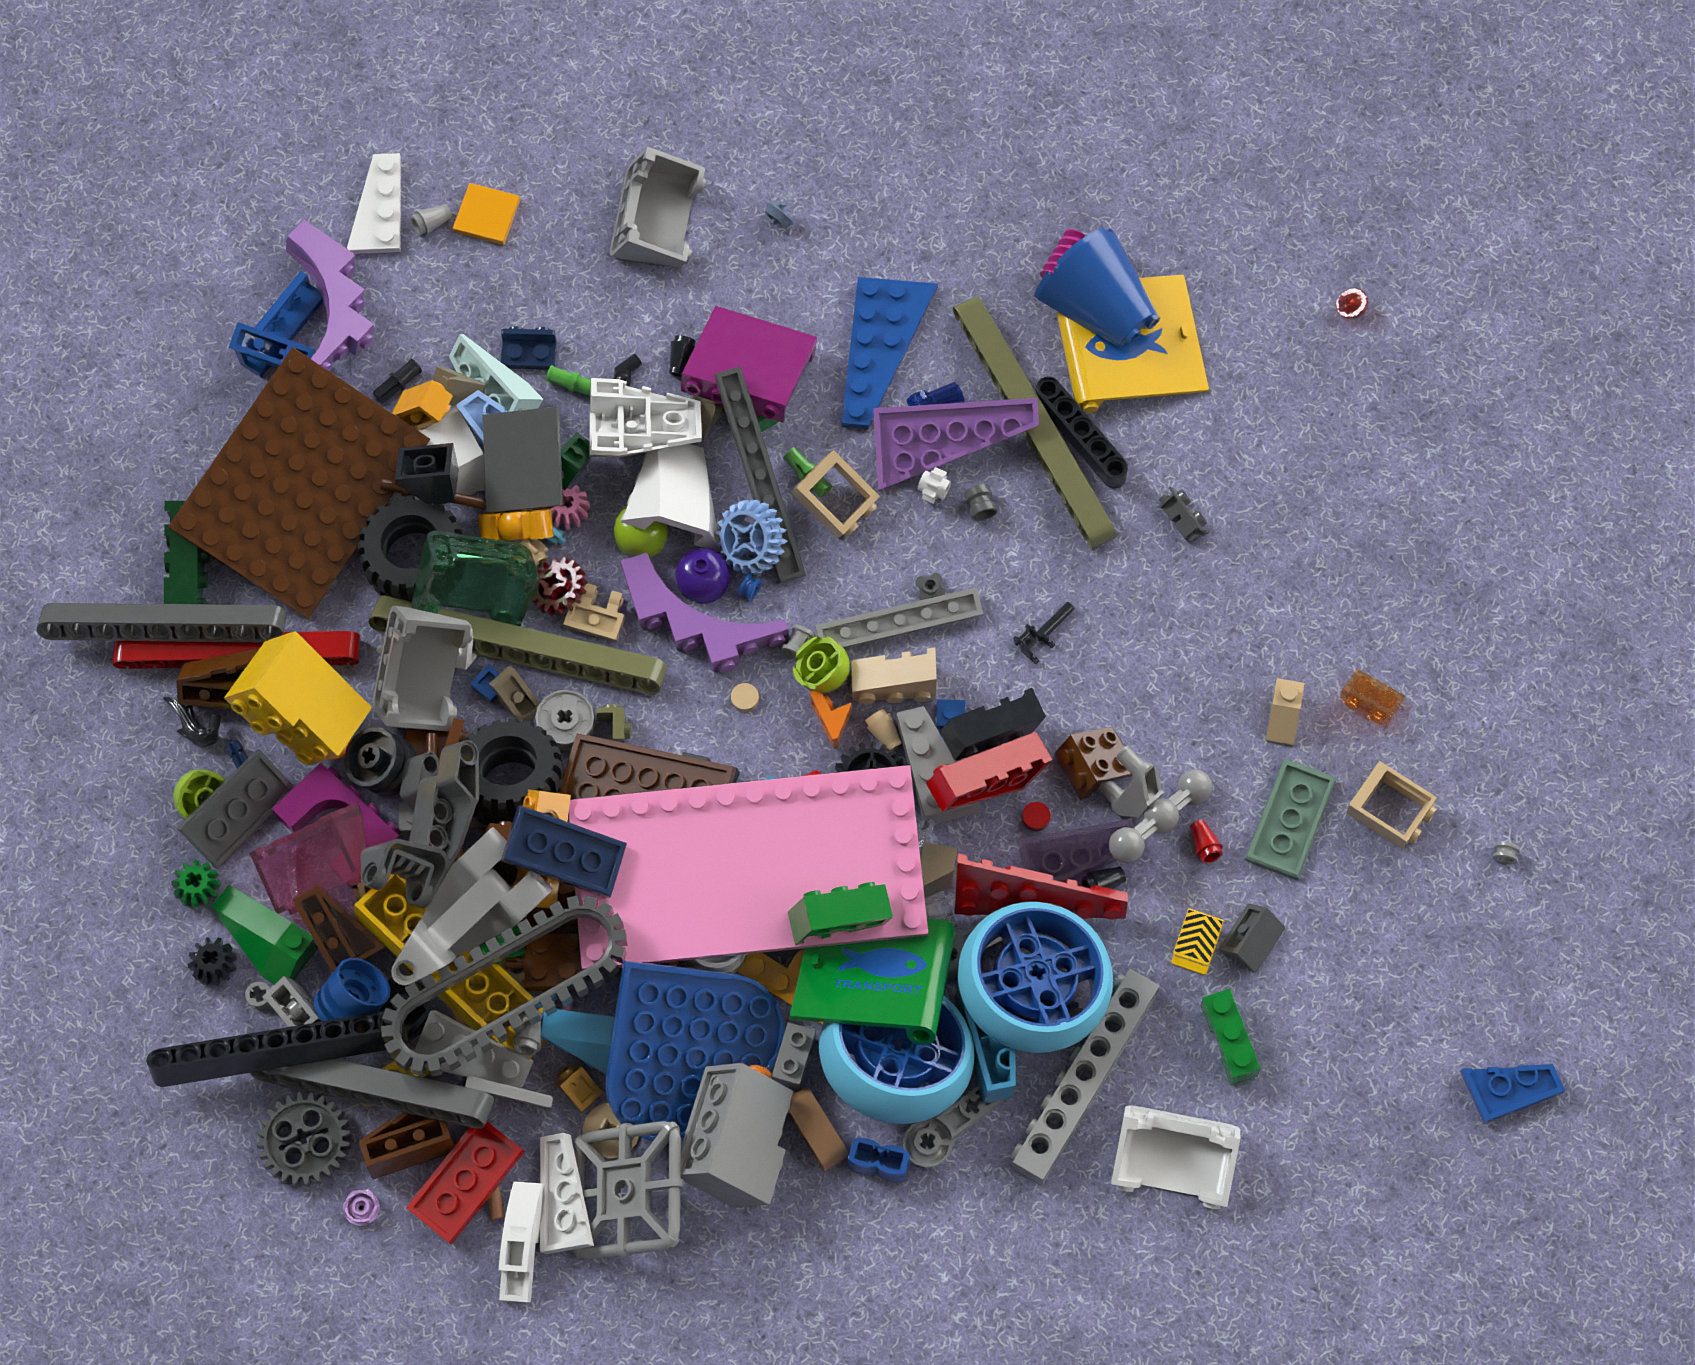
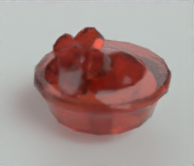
(1352, 303)

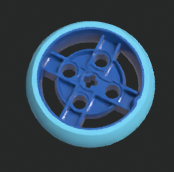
(1083, 962)
(880, 1050)

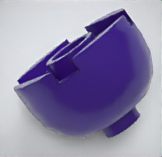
(702, 575)

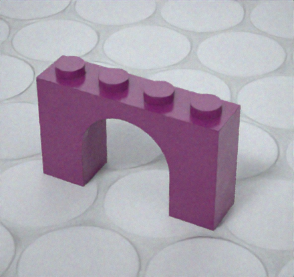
(324, 791)

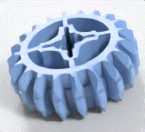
(761, 537)

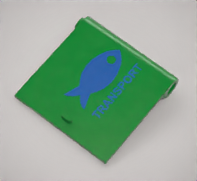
(878, 982)

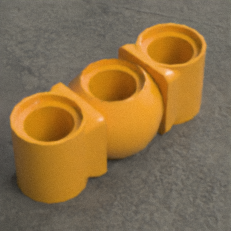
(516, 525)

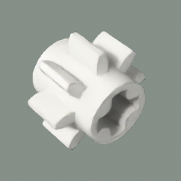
(934, 485)

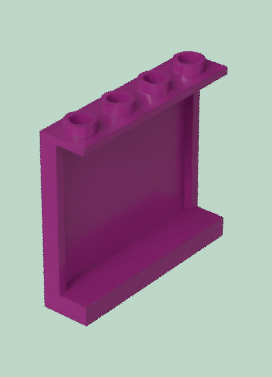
(768, 355)

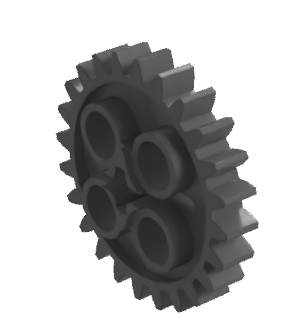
(312, 1163)

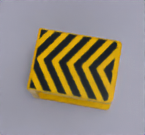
(1197, 941)

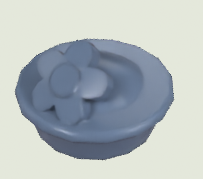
(778, 214)

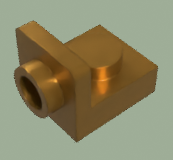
(578, 1086)

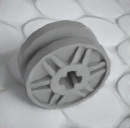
(565, 706)

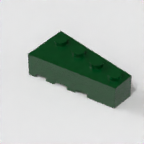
(184, 565)

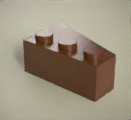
(210, 679)
(334, 927)
(404, 1144)

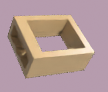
(803, 494)
(1385, 774)

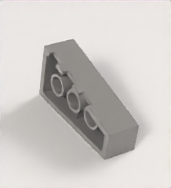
(924, 753)

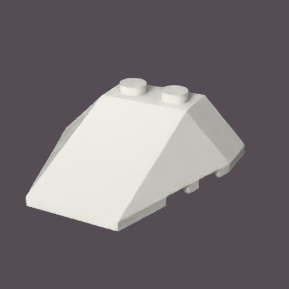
(638, 421)

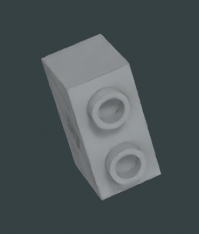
(292, 1003)
(794, 1056)

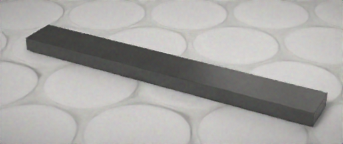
(757, 464)

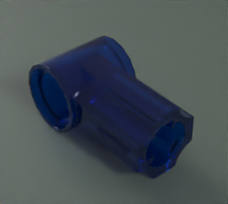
(947, 394)

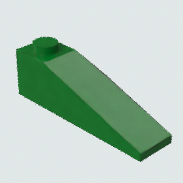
(267, 938)

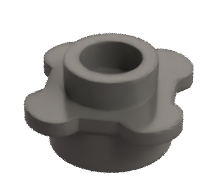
(933, 580)

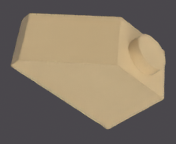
(1285, 711)

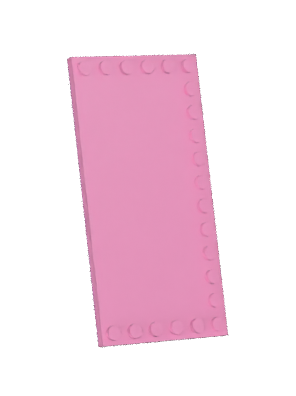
(728, 861)

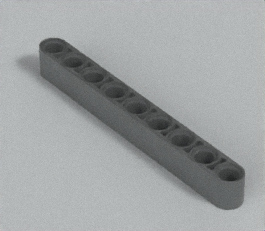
(161, 622)
(386, 1090)

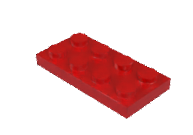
(465, 1181)

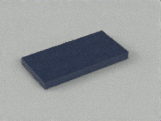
(563, 851)

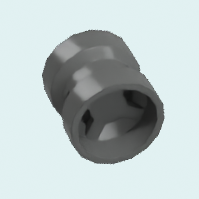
(980, 502)

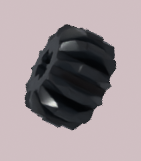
(208, 971)

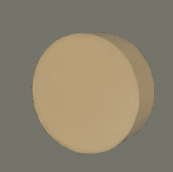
(744, 697)

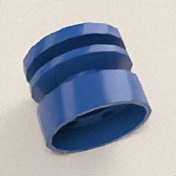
(352, 990)

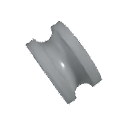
(1506, 852)
(252, 1001)

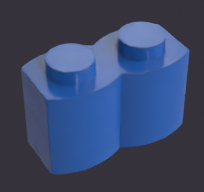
(886, 1161)

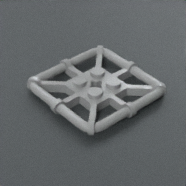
(637, 1173)

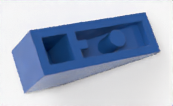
(264, 345)

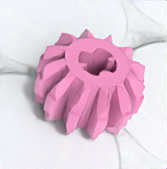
(578, 506)

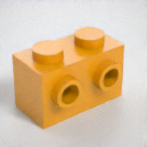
(423, 404)

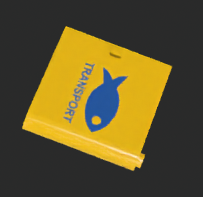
(1151, 365)

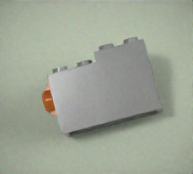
(735, 1135)

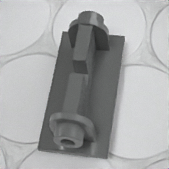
(1191, 521)

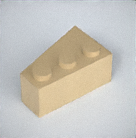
(895, 678)

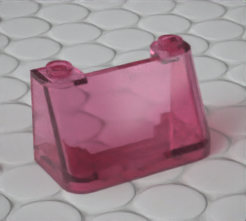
(317, 854)

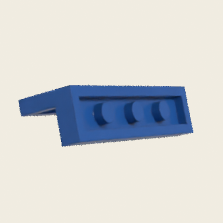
(297, 306)

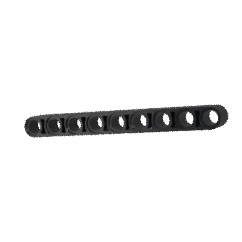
(268, 1049)

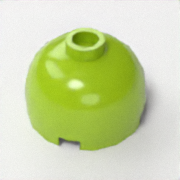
(637, 541)
(821, 665)
(194, 789)

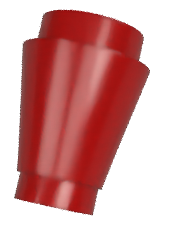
(1205, 842)

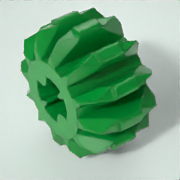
(190, 894)

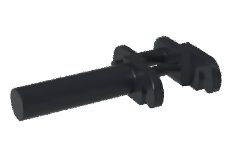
(1043, 632)

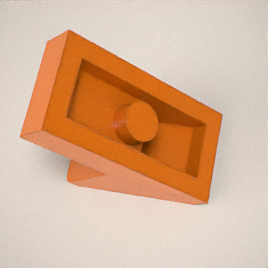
(832, 720)

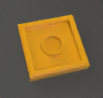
(486, 214)

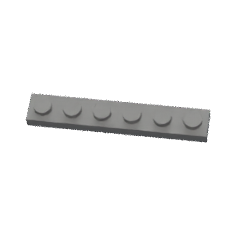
(903, 618)

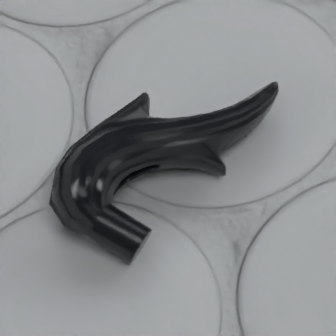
(190, 726)

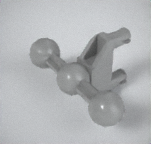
(1144, 800)

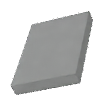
(510, 1093)

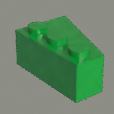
(840, 911)

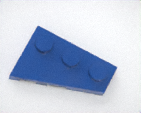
(1508, 1090)

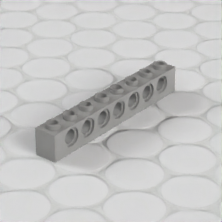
(1038, 1166)

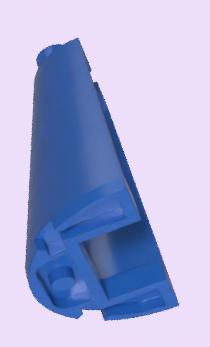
(1099, 289)

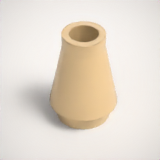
(883, 728)

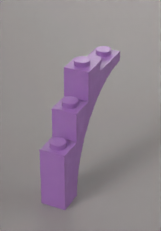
(331, 268)
(689, 627)

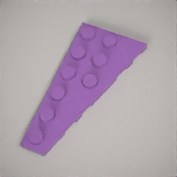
(931, 435)

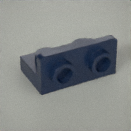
(528, 348)

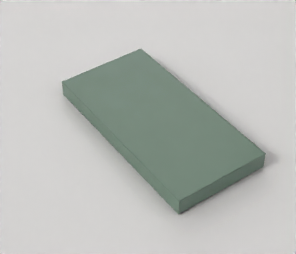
(1290, 819)

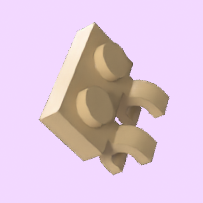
(594, 619)

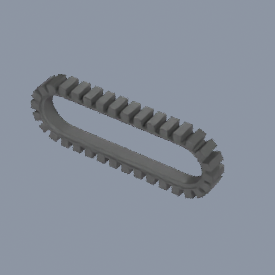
(395, 1019)

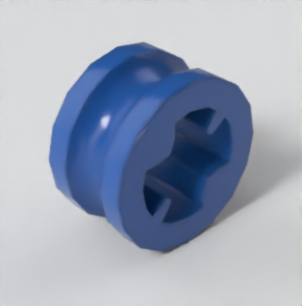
(750, 587)

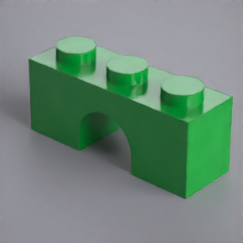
(1234, 1044)

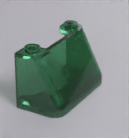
(475, 576)

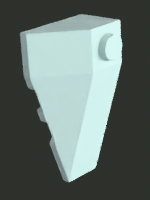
(502, 383)

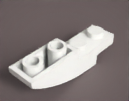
(519, 1240)

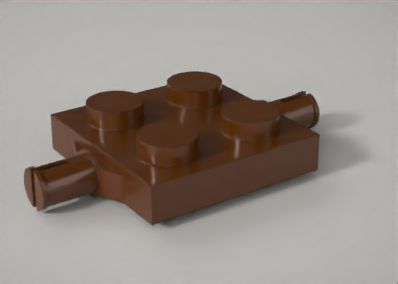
(548, 961)

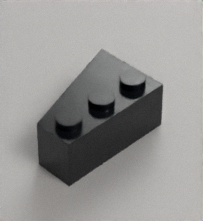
(986, 729)

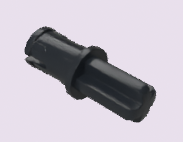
(397, 381)

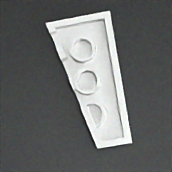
(379, 211)
(563, 1211)

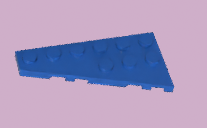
(882, 330)

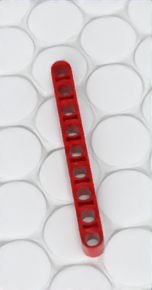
(332, 646)

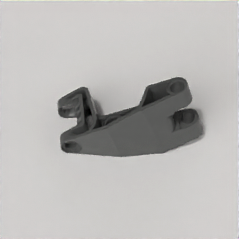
(443, 804)

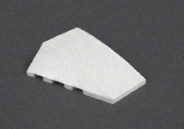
(469, 455)
(675, 492)

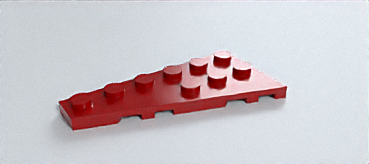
(988, 888)

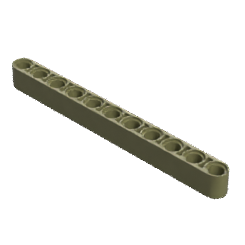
(1043, 439)
(548, 651)

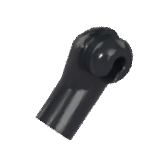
(624, 369)

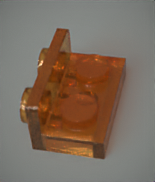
(1371, 697)

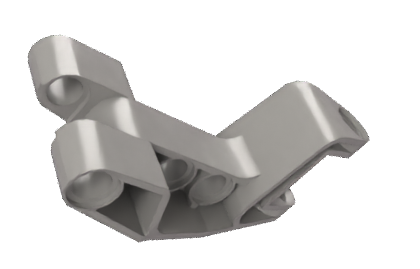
(468, 909)

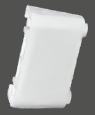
(1176, 1154)

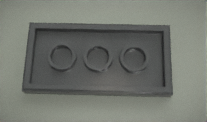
(236, 809)

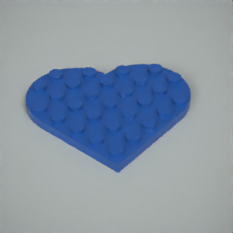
(676, 1025)

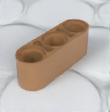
(817, 1129)

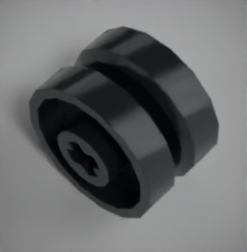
(377, 760)

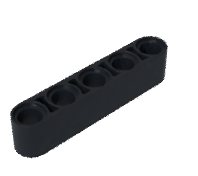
(1083, 444)

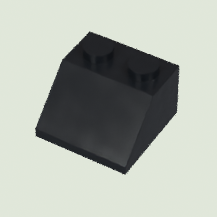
(428, 472)

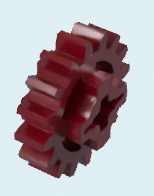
(559, 587)

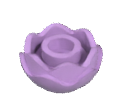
(361, 1198)

